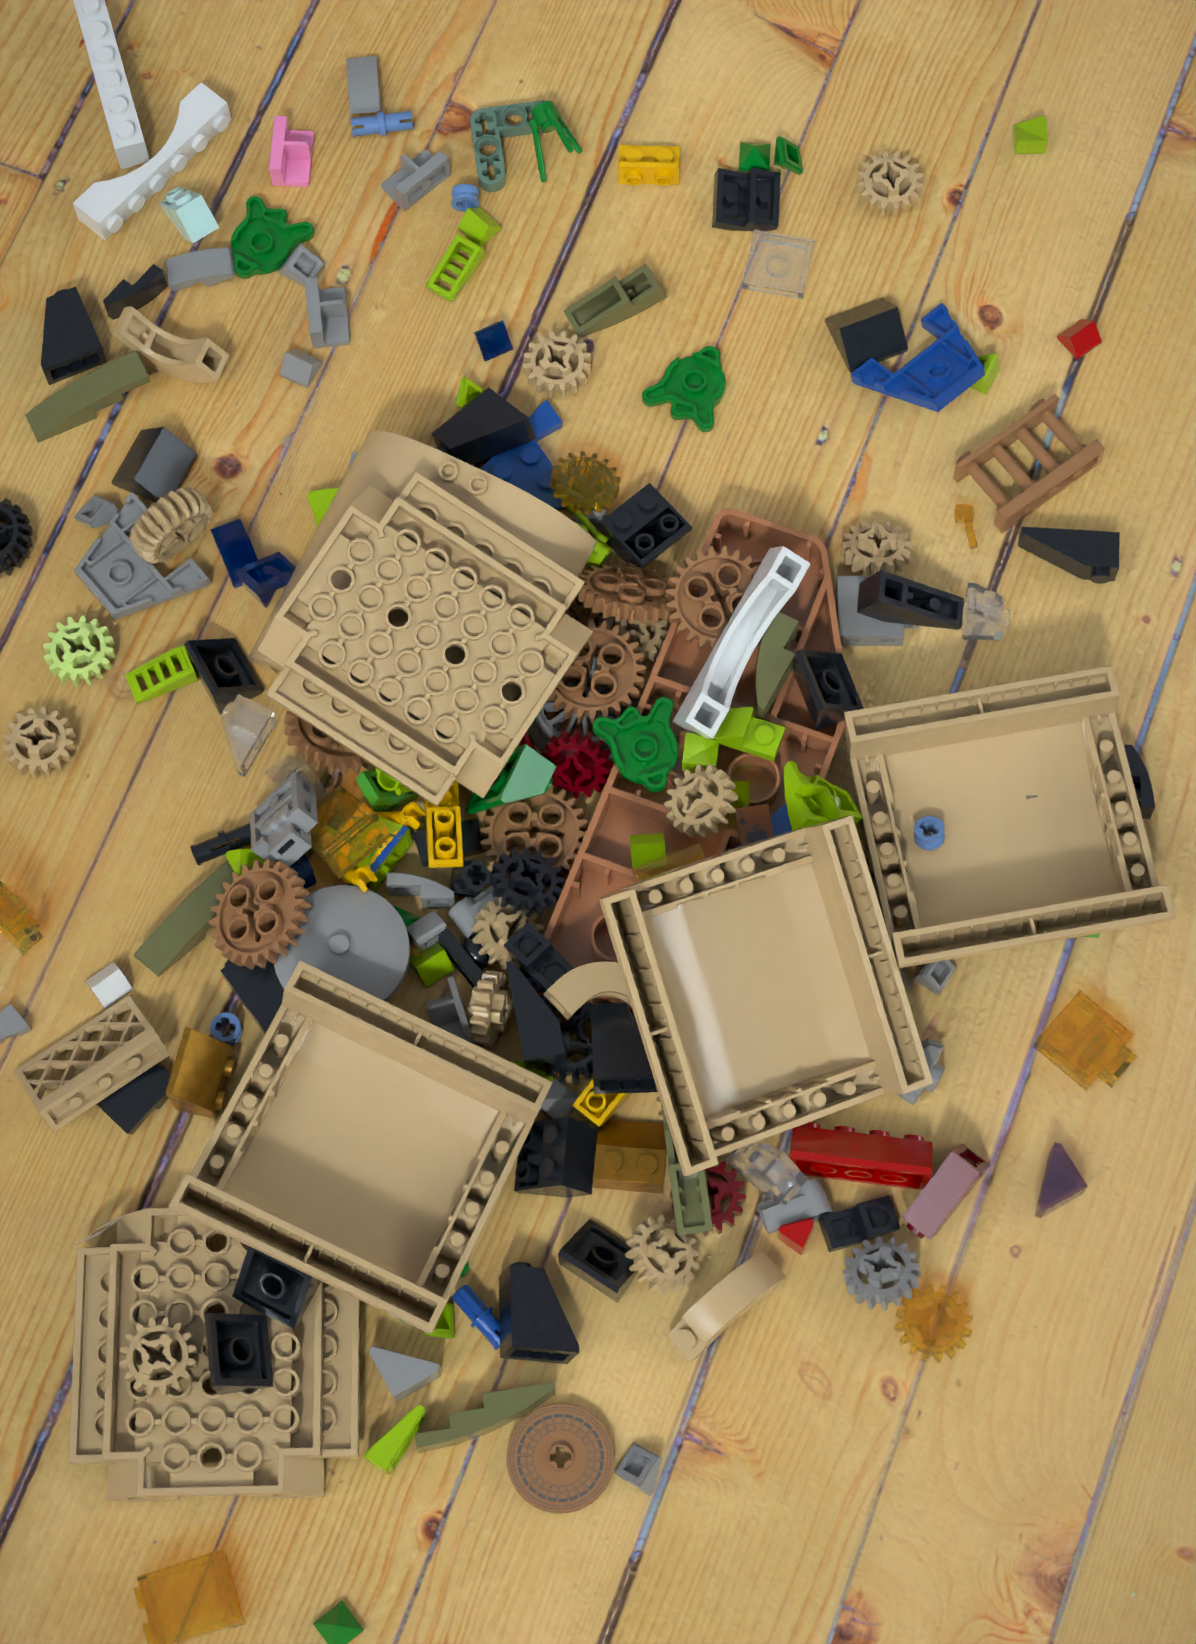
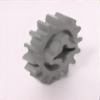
(882, 1273)

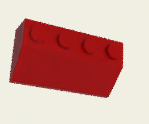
(861, 1156)

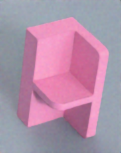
(290, 155)

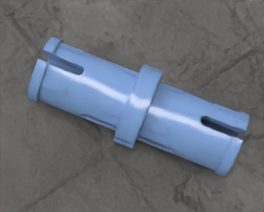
(381, 123)

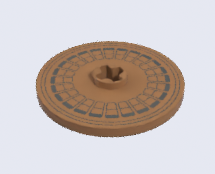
(581, 1478)

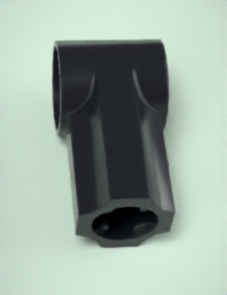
(470, 878)

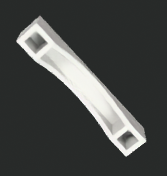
(112, 83)
(113, 201)
(716, 683)

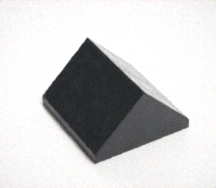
(868, 332)
(155, 464)
(223, 670)
(825, 686)
(599, 1259)
(274, 1288)
(238, 1352)

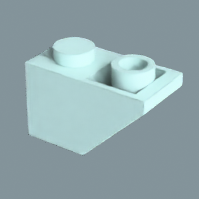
(189, 213)

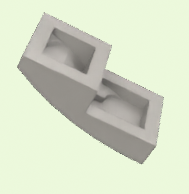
(363, 85)
(204, 266)
(432, 894)

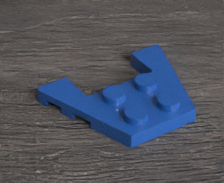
(934, 374)
(527, 464)

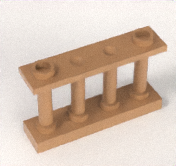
(1033, 492)

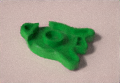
(265, 240)
(691, 387)
(640, 745)

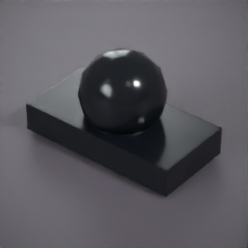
(464, 957)

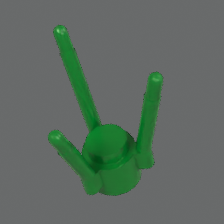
(549, 119)

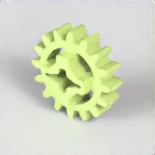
(82, 663)

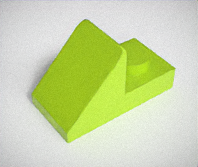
(749, 734)

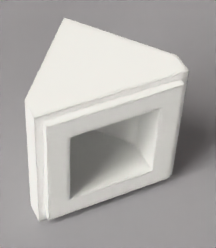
(109, 985)

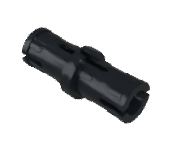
(202, 852)

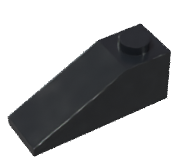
(1078, 552)
(908, 602)
(537, 1025)

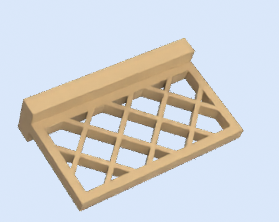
(100, 1075)

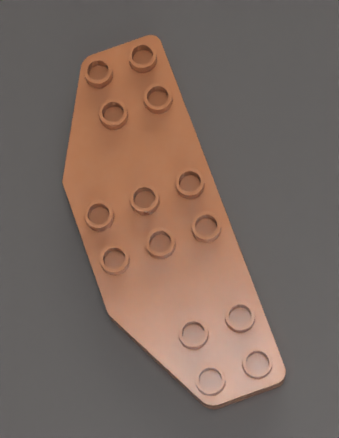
(629, 808)

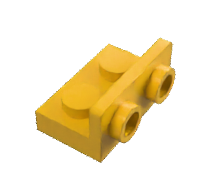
(648, 165)

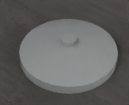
(352, 939)

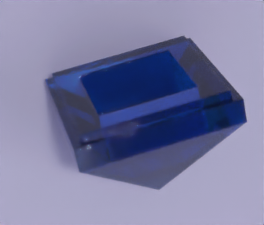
(493, 340)

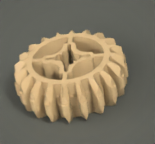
(170, 525)

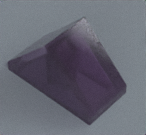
(1060, 1182)

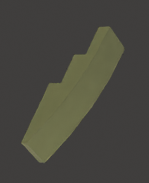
(87, 395)
(185, 925)
(688, 1193)
(499, 1409)

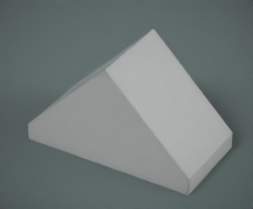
(402, 1372)

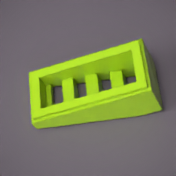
(476, 256)
(164, 661)
(391, 1447)

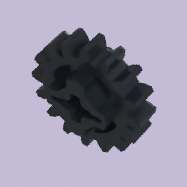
(526, 882)

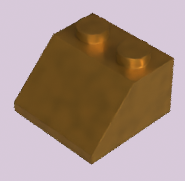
(201, 1074)
(630, 1157)

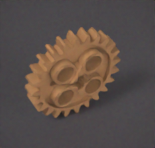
(625, 593)
(691, 609)
(620, 677)
(319, 748)
(537, 811)
(260, 914)

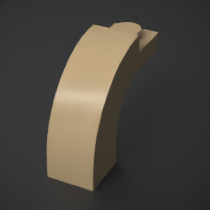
(178, 357)
(587, 983)
(724, 1304)

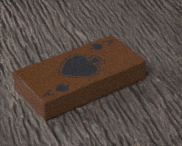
(753, 823)

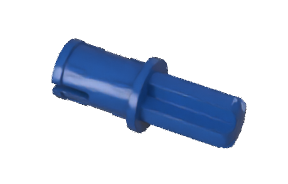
(479, 1314)

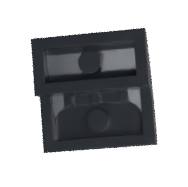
(746, 200)
(138, 1098)

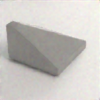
(301, 265)
(96, 512)
(558, 1101)
(640, 1468)

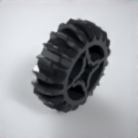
(15, 537)
(581, 1046)

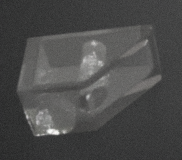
(984, 614)
(246, 729)
(768, 1170)

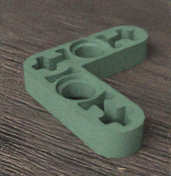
(497, 129)

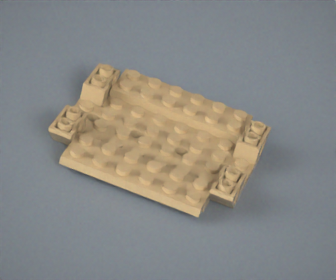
(391, 687)
(267, 1437)

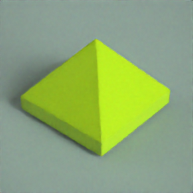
(467, 392)
(445, 1324)

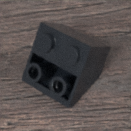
(643, 527)
(557, 1158)

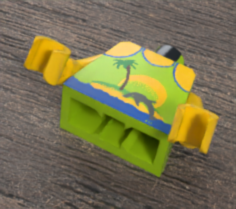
(374, 868)

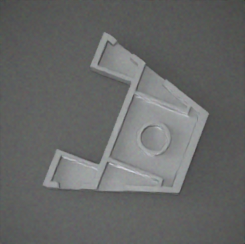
(123, 578)

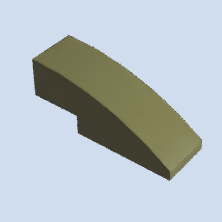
(615, 302)
(774, 662)

